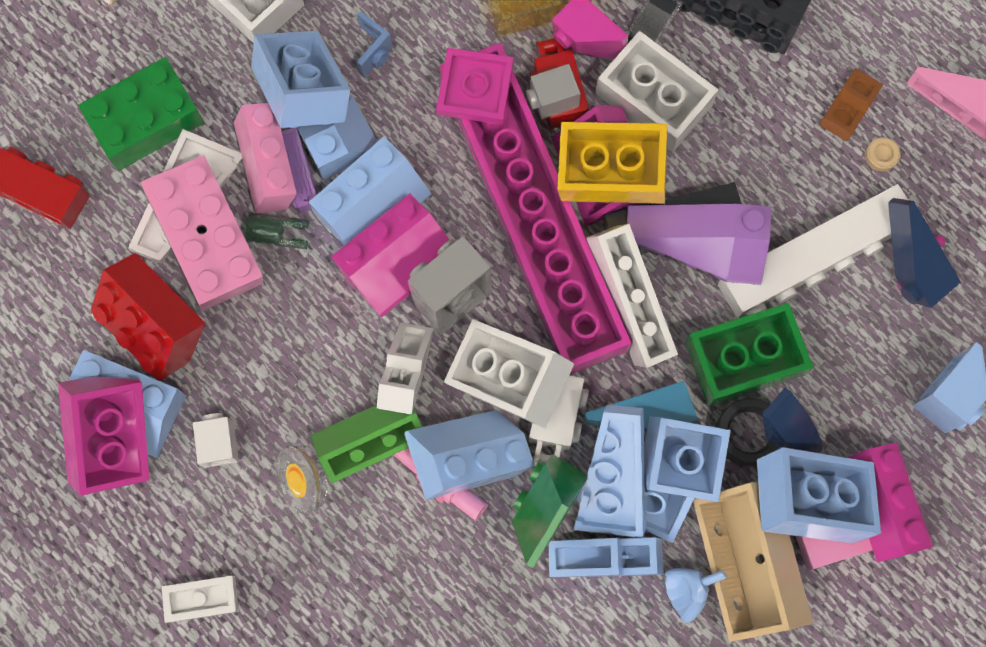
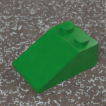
(545, 505)

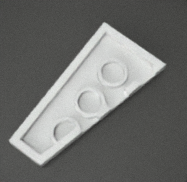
(223, 161)

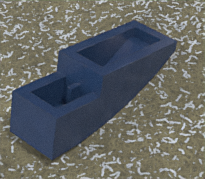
(790, 425)

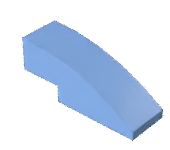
(606, 557)

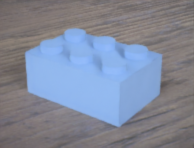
(300, 79)
(818, 496)

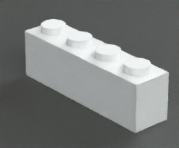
(632, 295)

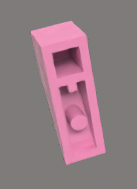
(955, 94)

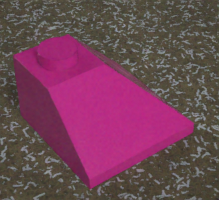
(588, 30)

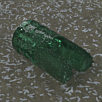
(271, 230)

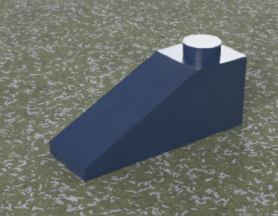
(917, 256)

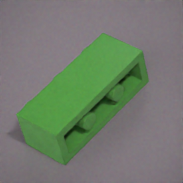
(362, 440)

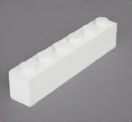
(815, 253)

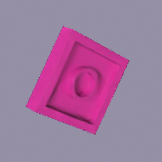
(475, 86)

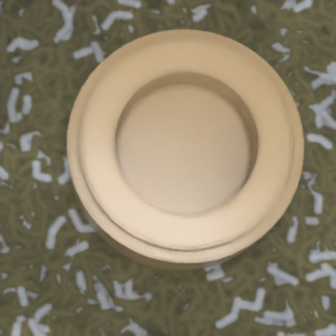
(882, 154)

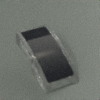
(655, 19)

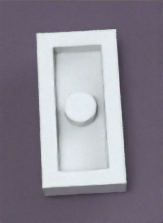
(199, 599)

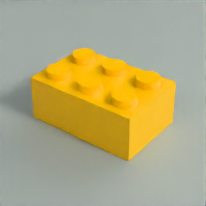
(613, 162)

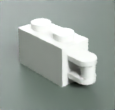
(562, 425)

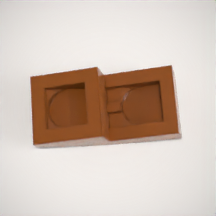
(851, 104)

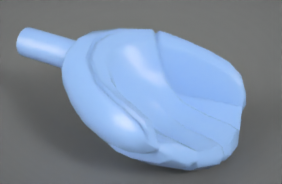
(689, 590)

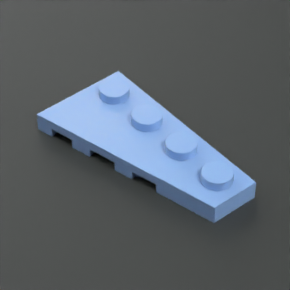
(616, 478)

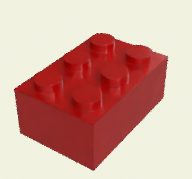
(146, 316)

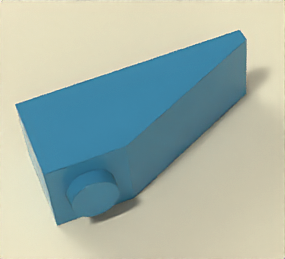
(667, 402)

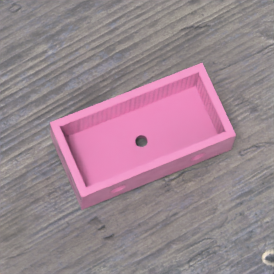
(213, 263)

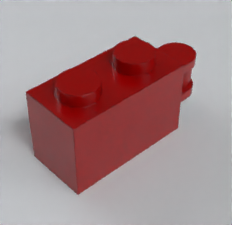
(549, 62)

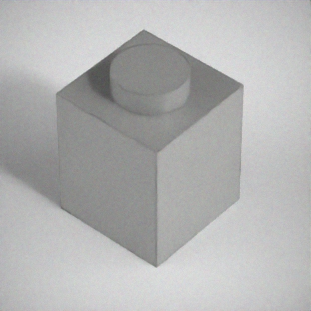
(553, 92)

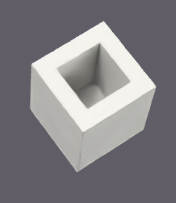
(215, 441)

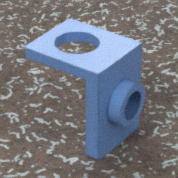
(378, 51)

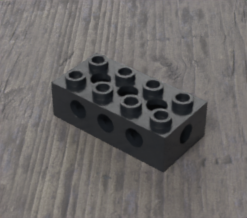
(779, 17)

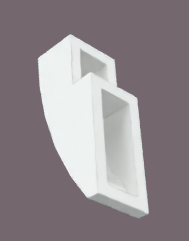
(404, 368)

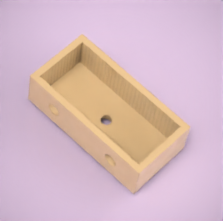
(766, 593)

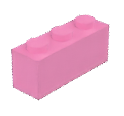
(264, 158)

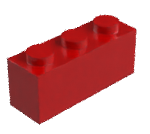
(41, 189)

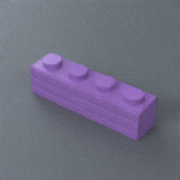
(300, 170)

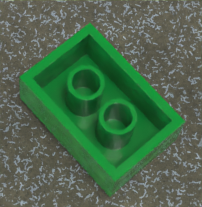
(141, 114)
(748, 354)

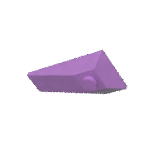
(712, 237)

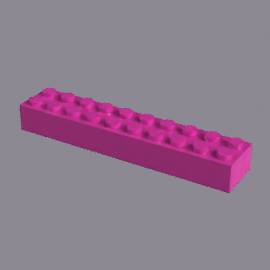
(545, 234)

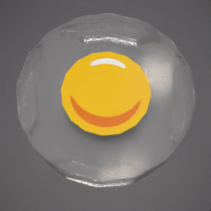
(300, 479)

